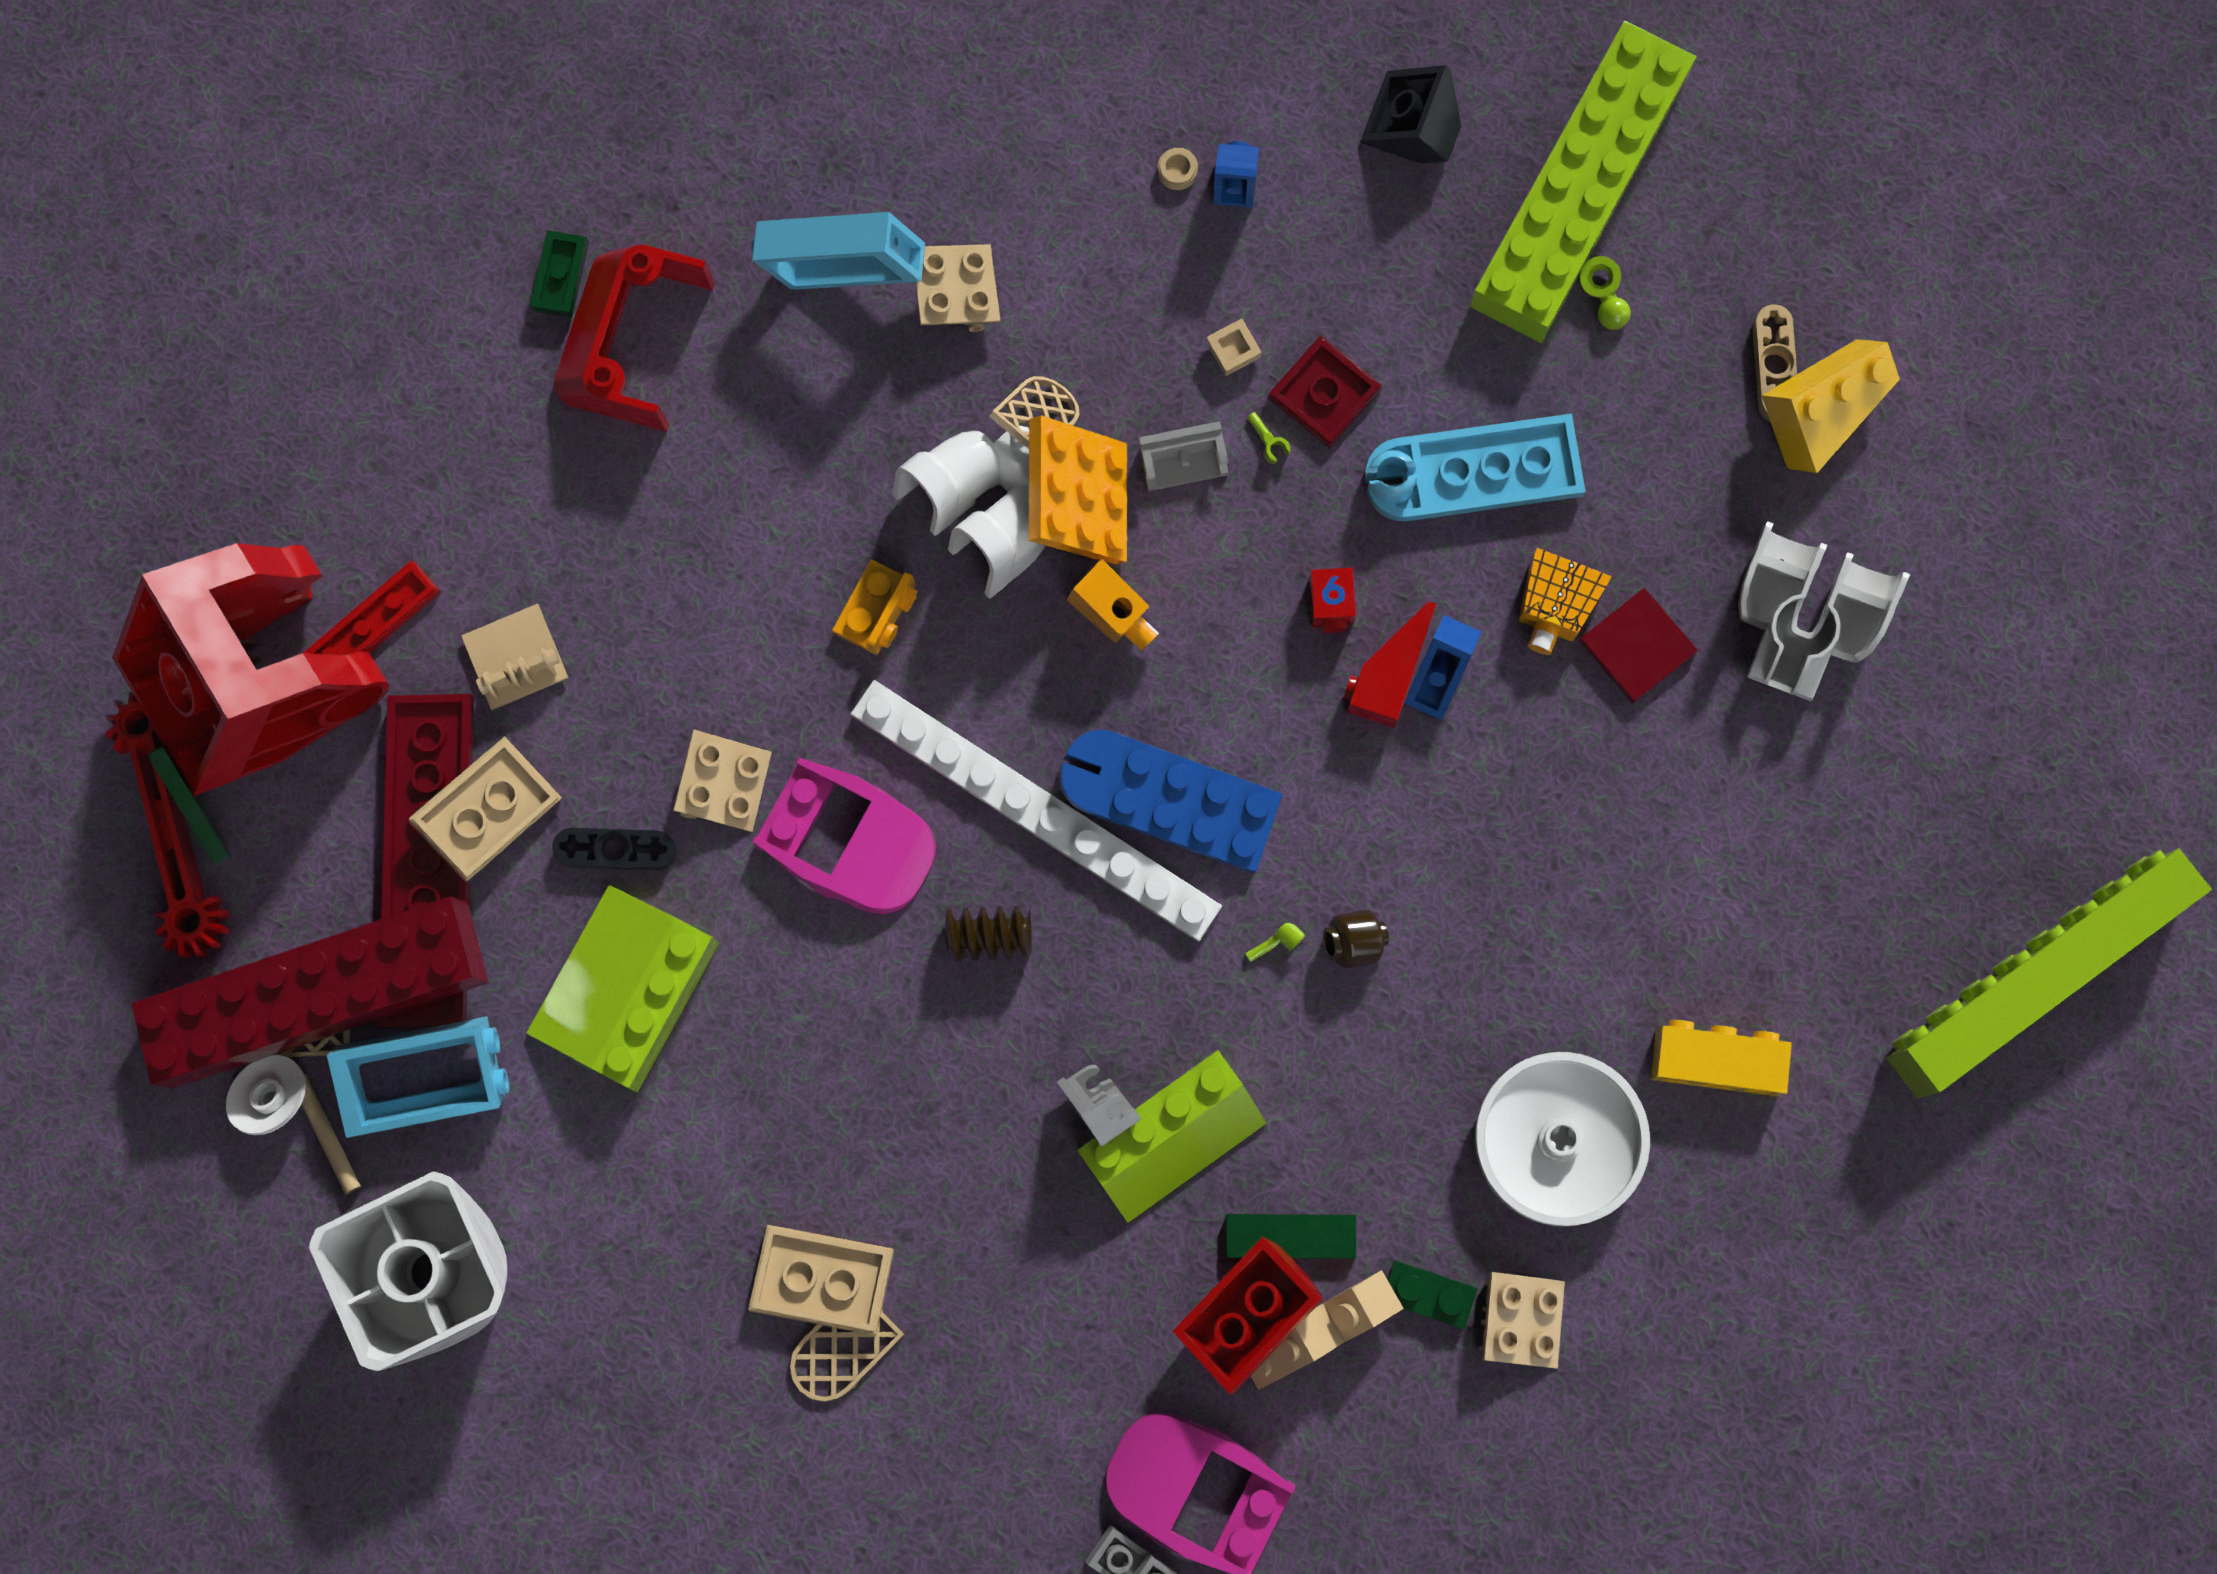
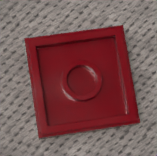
(1324, 392)
(1638, 645)

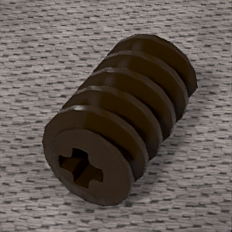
(988, 933)

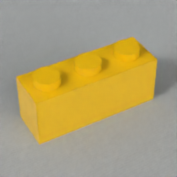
(1721, 1058)

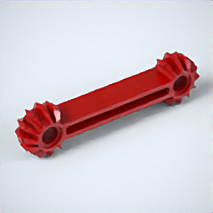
(168, 832)

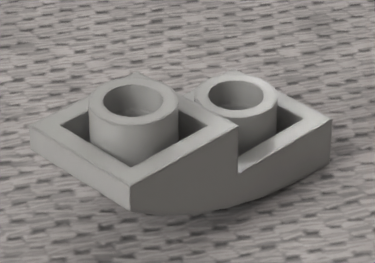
(1121, 1555)

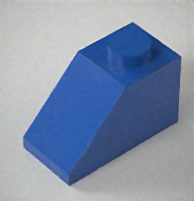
(1235, 174)
(1442, 667)

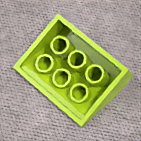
(623, 988)

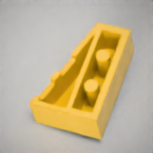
(1828, 402)

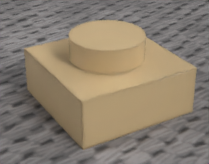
(1233, 347)

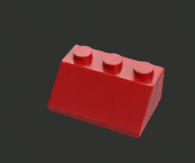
(1248, 1314)

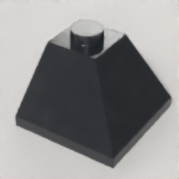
(1415, 115)

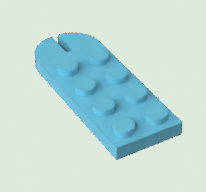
(1476, 469)

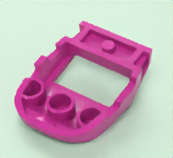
(883, 858)
(1157, 1471)

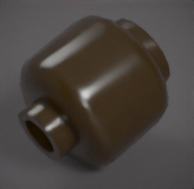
(1355, 939)

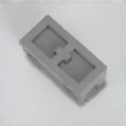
(1183, 456)
(1100, 1108)

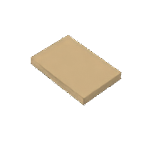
(484, 809)
(821, 1280)

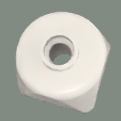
(370, 1262)

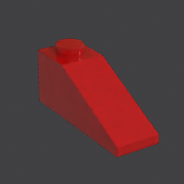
(1388, 673)

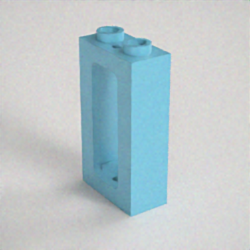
(838, 251)
(366, 1117)

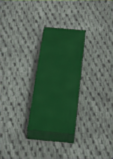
(188, 804)
(1295, 1233)

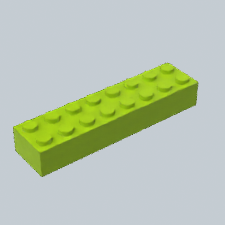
(1582, 181)
(2047, 974)

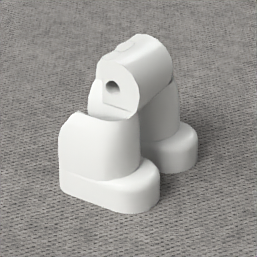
(959, 474)
(1848, 627)

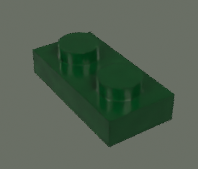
(559, 274)
(1432, 1294)

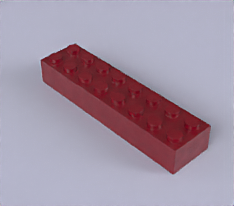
(309, 993)

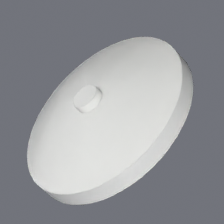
(1562, 1139)

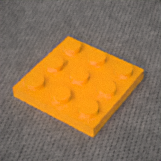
(1077, 490)

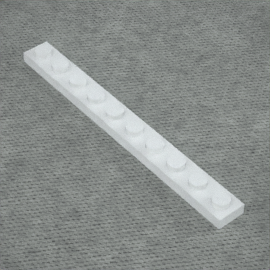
(1036, 811)

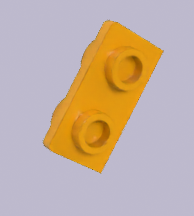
(875, 606)

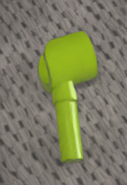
(1267, 438)
(1288, 935)

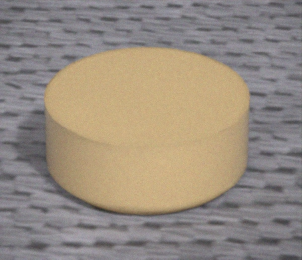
(1177, 168)

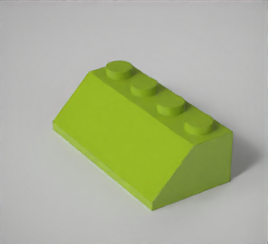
(1176, 1138)

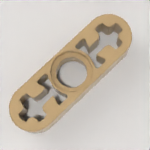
(1763, 335)

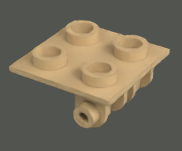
(958, 287)
(514, 657)
(722, 781)
(1522, 1320)

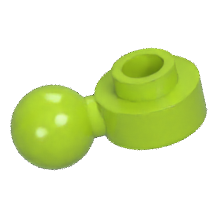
(1613, 311)

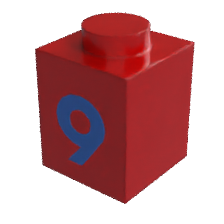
(1332, 599)

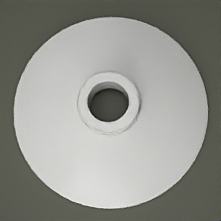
(265, 1095)

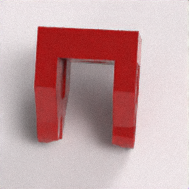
(199, 683)

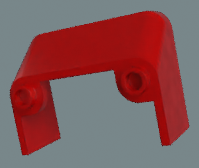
(585, 372)

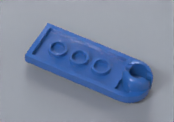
(1170, 798)

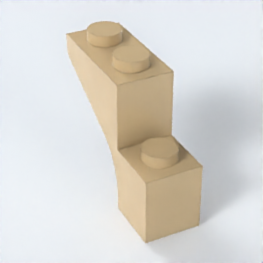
(1330, 1326)

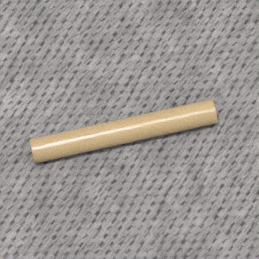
(329, 1140)

